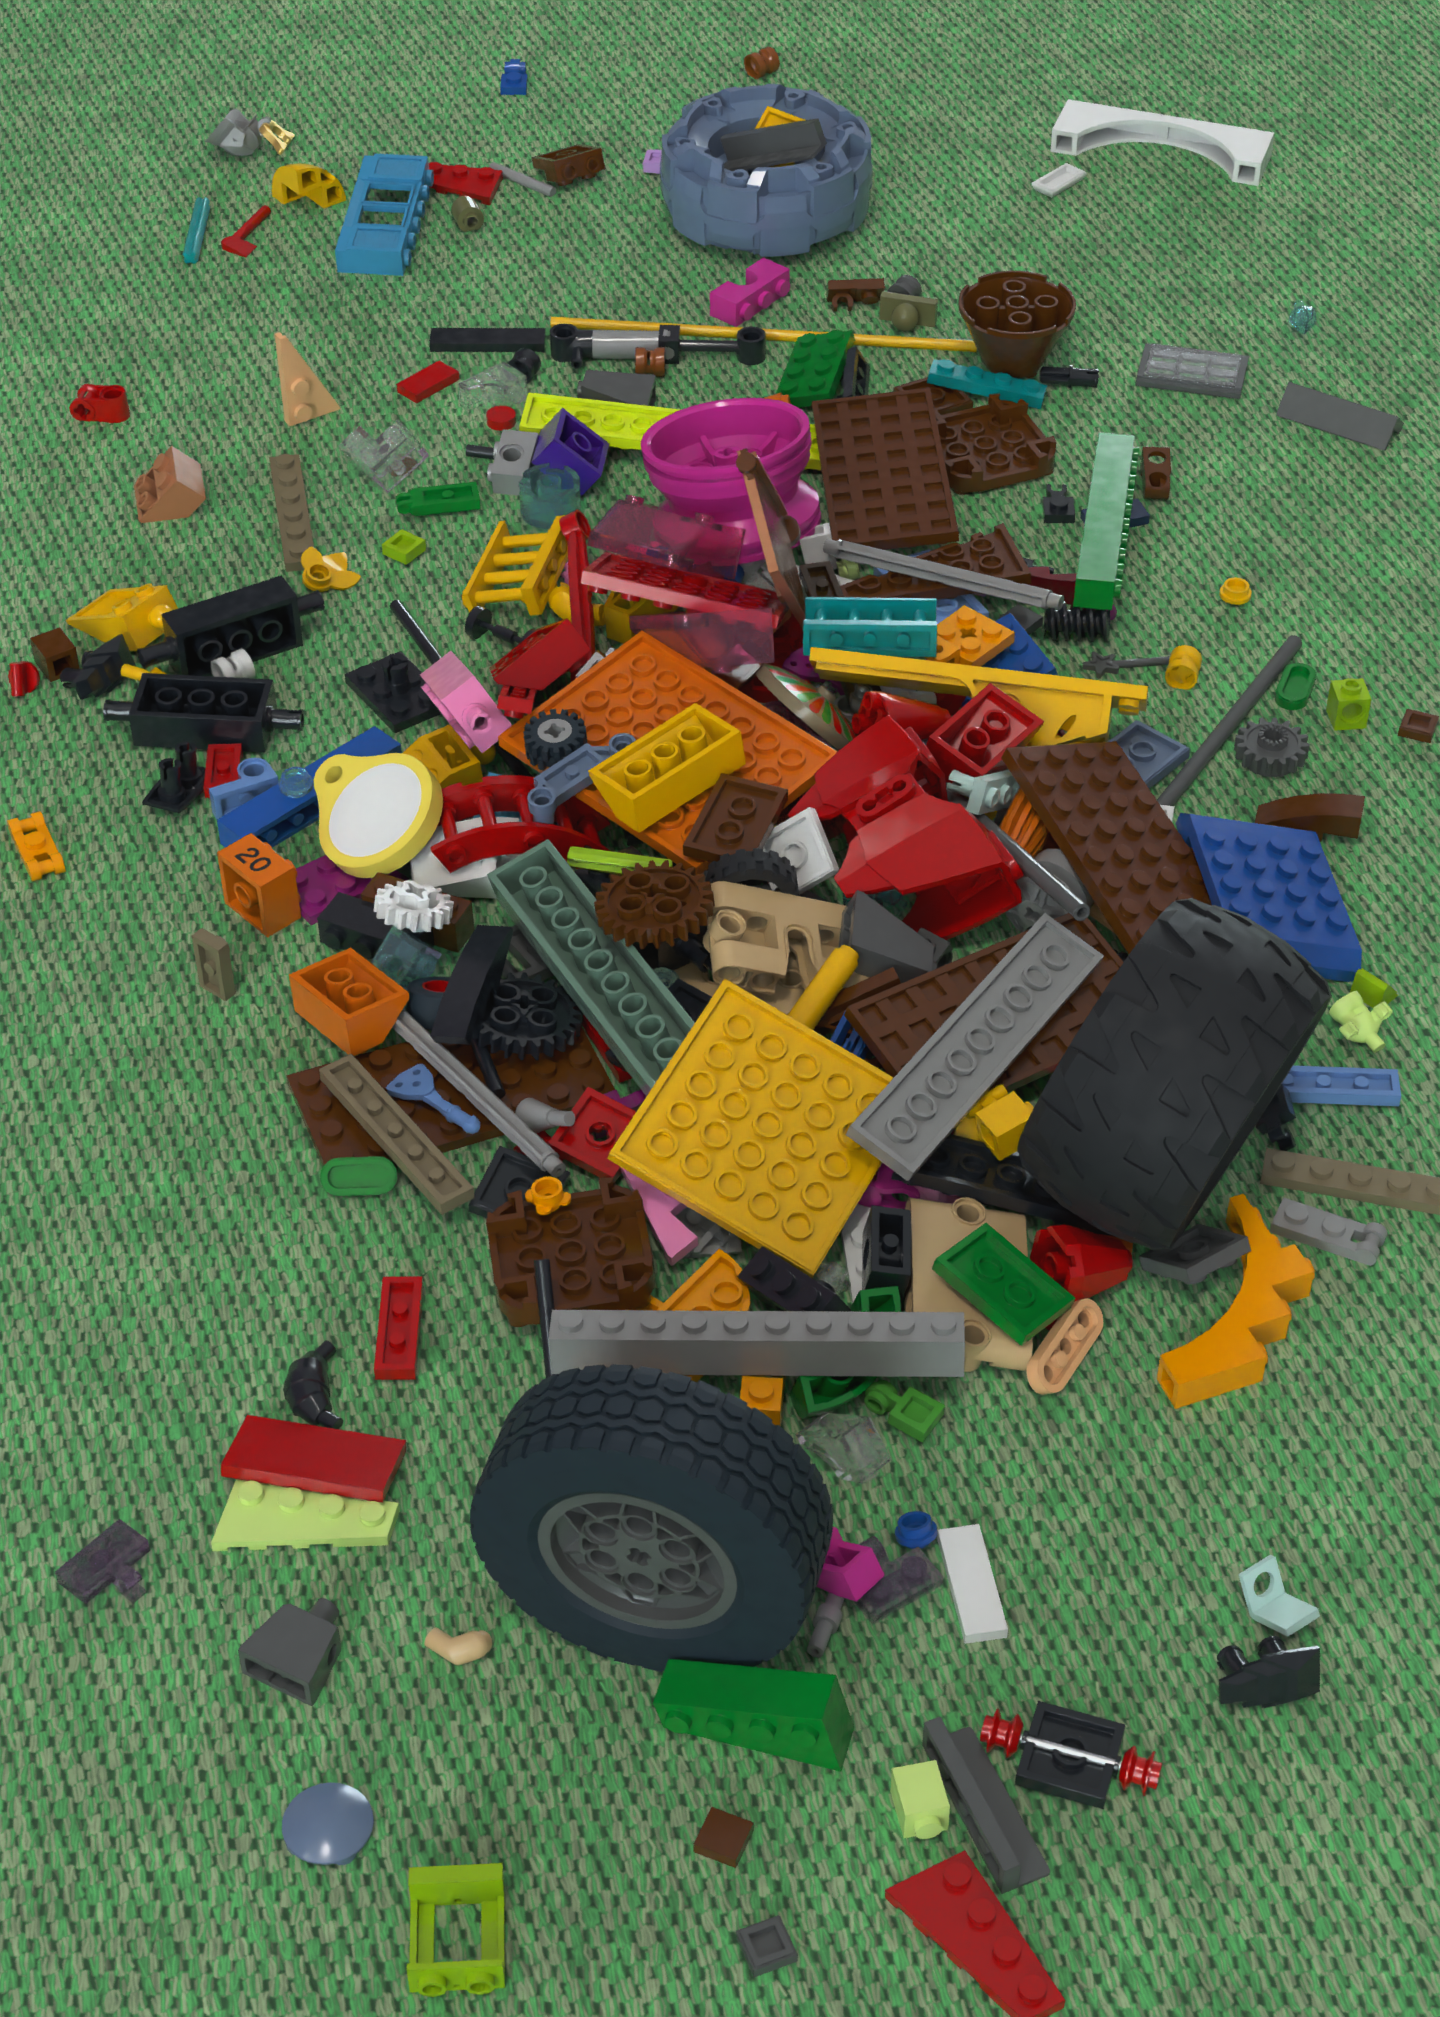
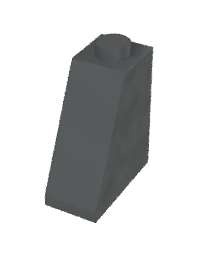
(618, 387)
(883, 940)

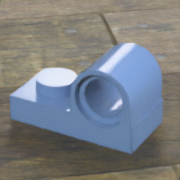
(254, 778)

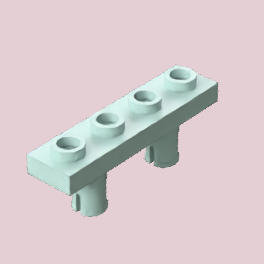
(985, 792)

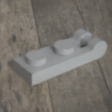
(1329, 1231)

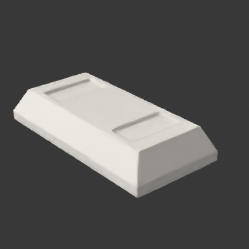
(1058, 180)

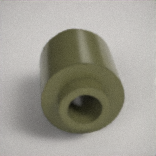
(467, 213)

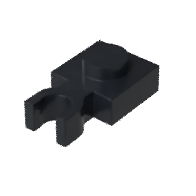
(1058, 507)

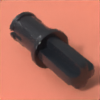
(1069, 376)

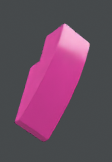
(849, 1569)

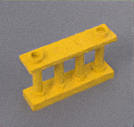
(538, 580)

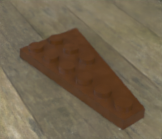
(987, 554)

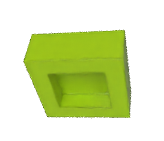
(403, 546)

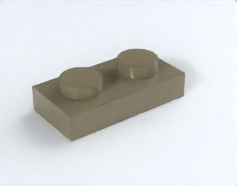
(213, 964)

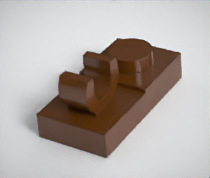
(854, 290)

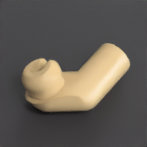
(461, 1648)

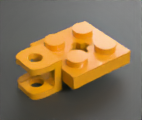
(981, 639)

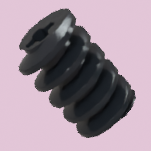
(1077, 621)

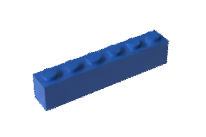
(276, 816)

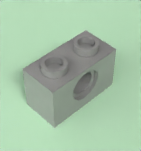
(511, 458)

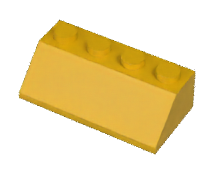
(668, 766)

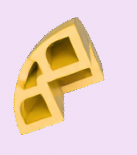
(302, 180)

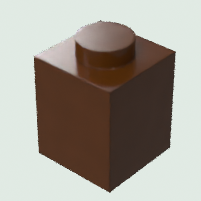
(54, 653)

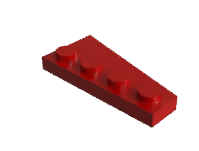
(466, 181)

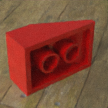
(981, 733)

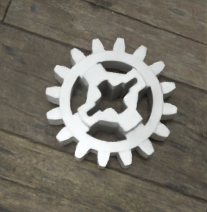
(413, 906)

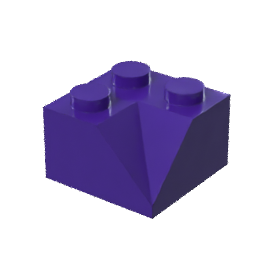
(571, 444)

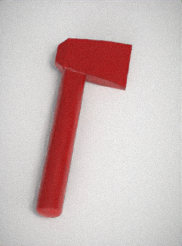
(236, 243)

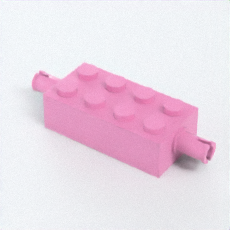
(464, 702)

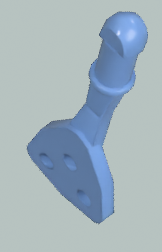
(419, 1084)

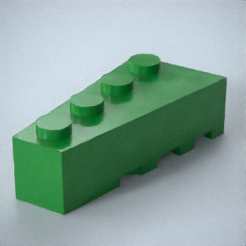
(758, 1709)

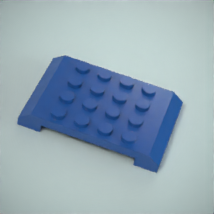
(1279, 883)

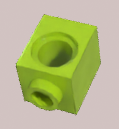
(1348, 704)

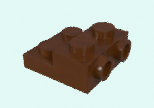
(569, 163)

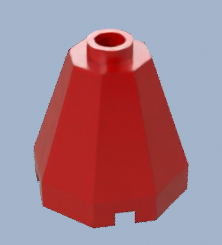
(1081, 1259)

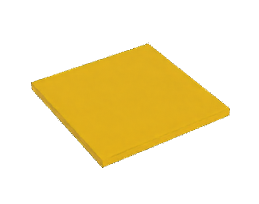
(757, 1127)

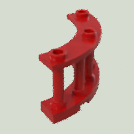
(575, 821)

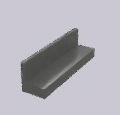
(773, 145)
(1338, 416)
(984, 1806)

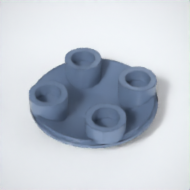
(327, 1824)

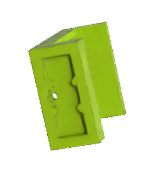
(456, 1886)

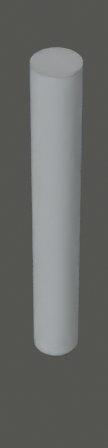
(525, 180)

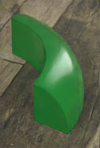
(823, 1394)

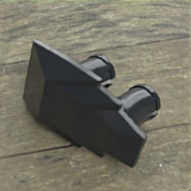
(99, 669)
(177, 784)
(1273, 1679)

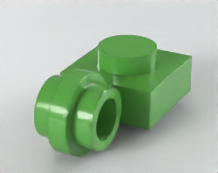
(912, 1413)

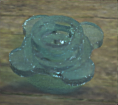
(1302, 317)

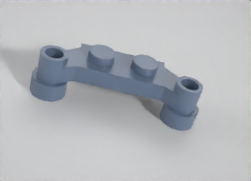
(569, 777)

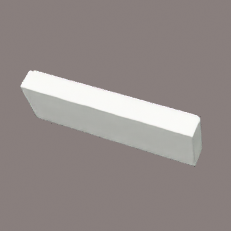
(972, 1584)

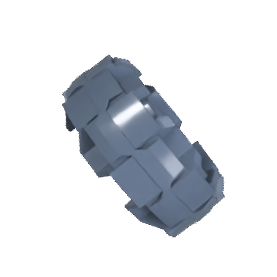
(765, 207)

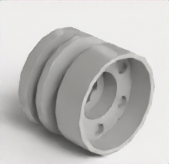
(1036, 901)

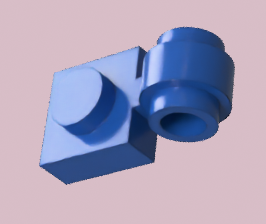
(515, 78)

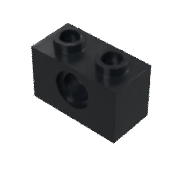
(886, 1249)

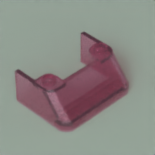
(669, 538)
(713, 637)

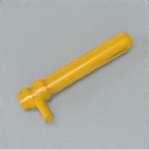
(825, 986)

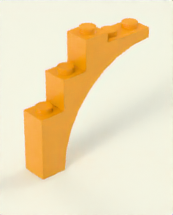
(1233, 1348)

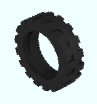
(757, 866)

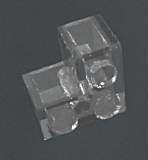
(387, 458)

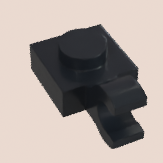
(1275, 1118)

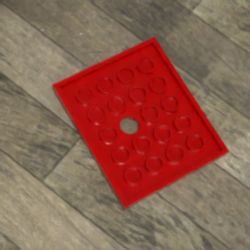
(675, 587)

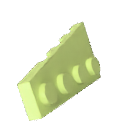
(278, 1516)

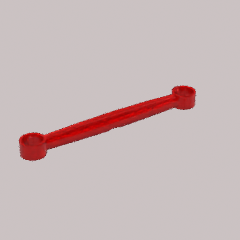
(576, 531)

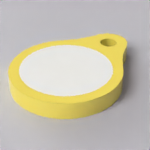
(375, 811)

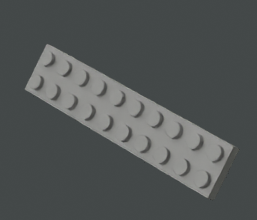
(974, 1047)

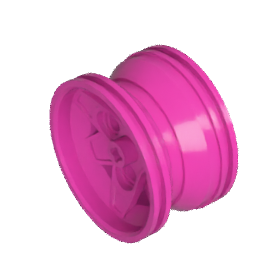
(695, 467)

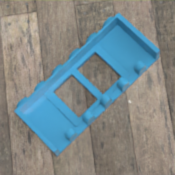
(384, 247)

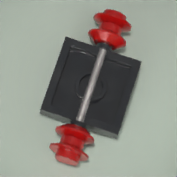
(1070, 1754)

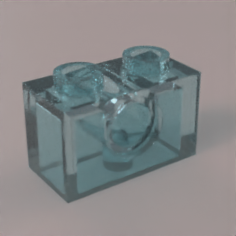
(405, 952)

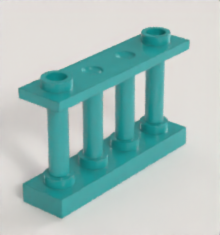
(871, 625)

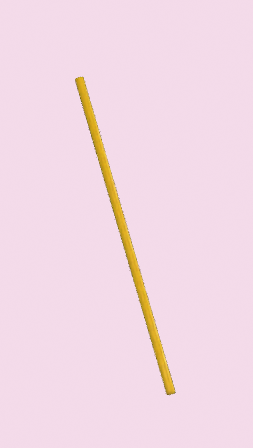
(771, 334)

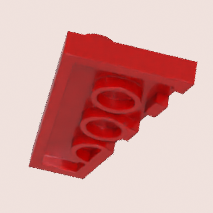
(972, 1927)

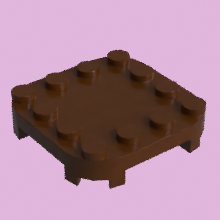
(993, 446)
(594, 1250)

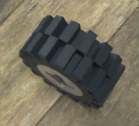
(553, 737)

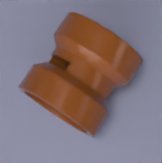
(762, 62)
(657, 361)

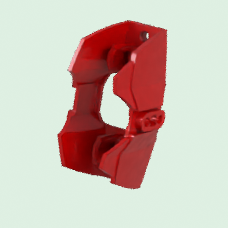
(910, 835)

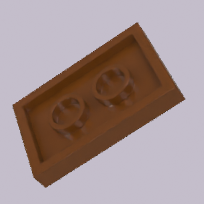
(735, 818)

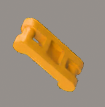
(36, 847)

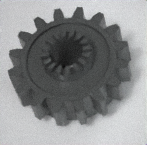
(1271, 748)

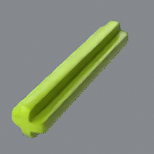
(608, 860)

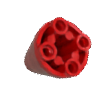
(906, 712)

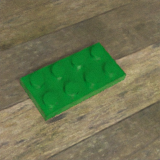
(816, 367)

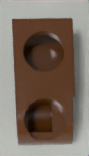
(1155, 475)

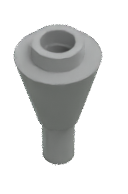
(542, 1116)

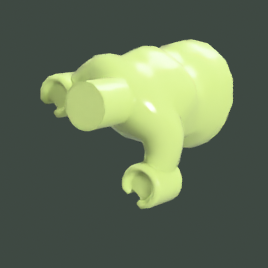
(1358, 1022)

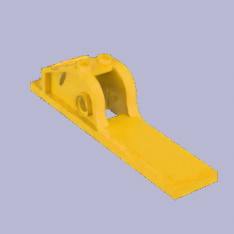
(1062, 702)

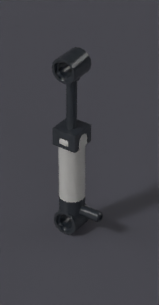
(573, 344)

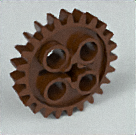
(654, 904)

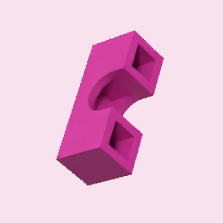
(738, 303)

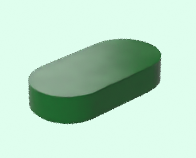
(1295, 686)
(359, 1176)

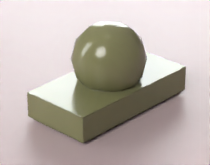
(908, 310)

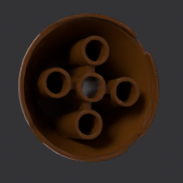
(1016, 319)

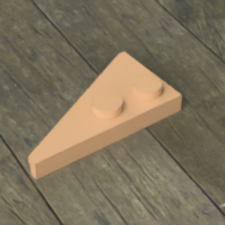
(301, 390)

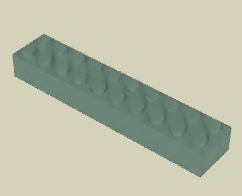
(602, 976)

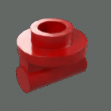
(23, 678)

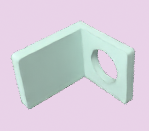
(1274, 1606)

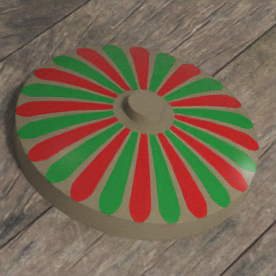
(808, 703)

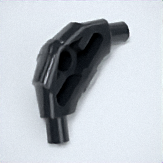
(309, 1389)

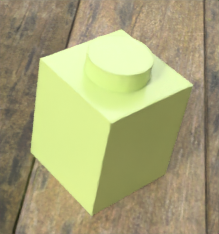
(920, 1800)

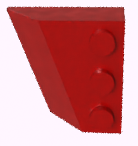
(542, 657)

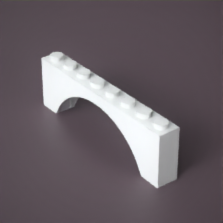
(1235, 149)

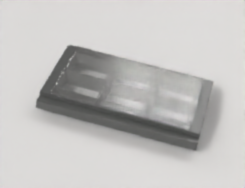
(1192, 370)

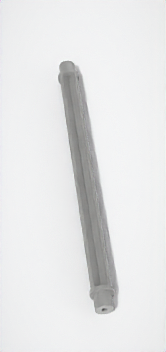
(943, 573)
(479, 1095)

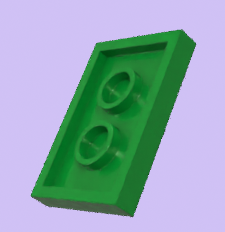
(1003, 1283)

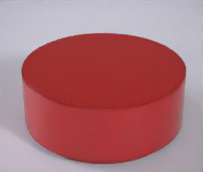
(501, 418)

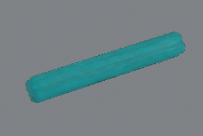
(196, 230)

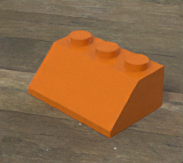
(348, 1000)

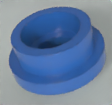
(915, 1530)

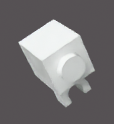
(813, 546)

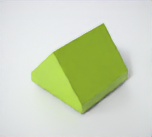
(1372, 988)

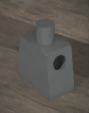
(294, 1650)

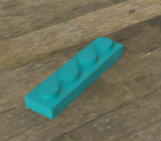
(980, 382)

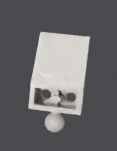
(465, 881)

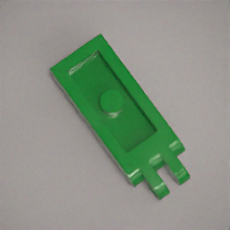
(439, 499)

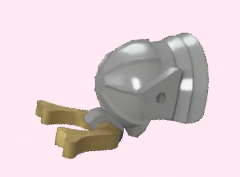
(242, 137)

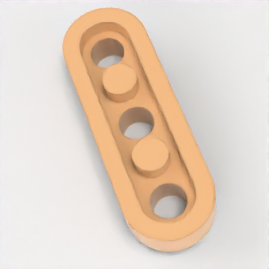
(1064, 1347)

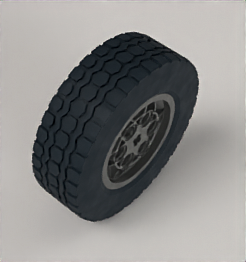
(652, 1518)

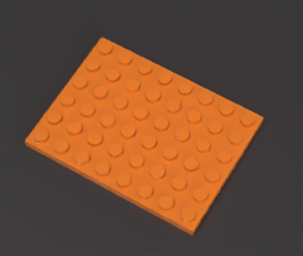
(651, 683)

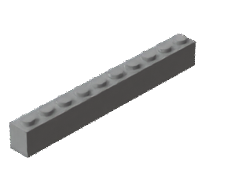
(761, 1342)

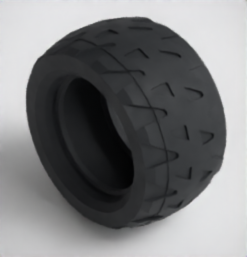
(1172, 1072)

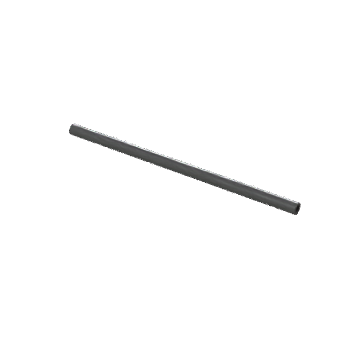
(1230, 722)
(1031, 867)

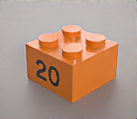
(259, 884)

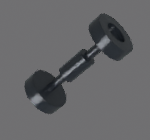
(480, 621)

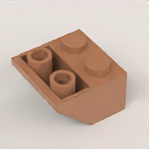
(169, 488)

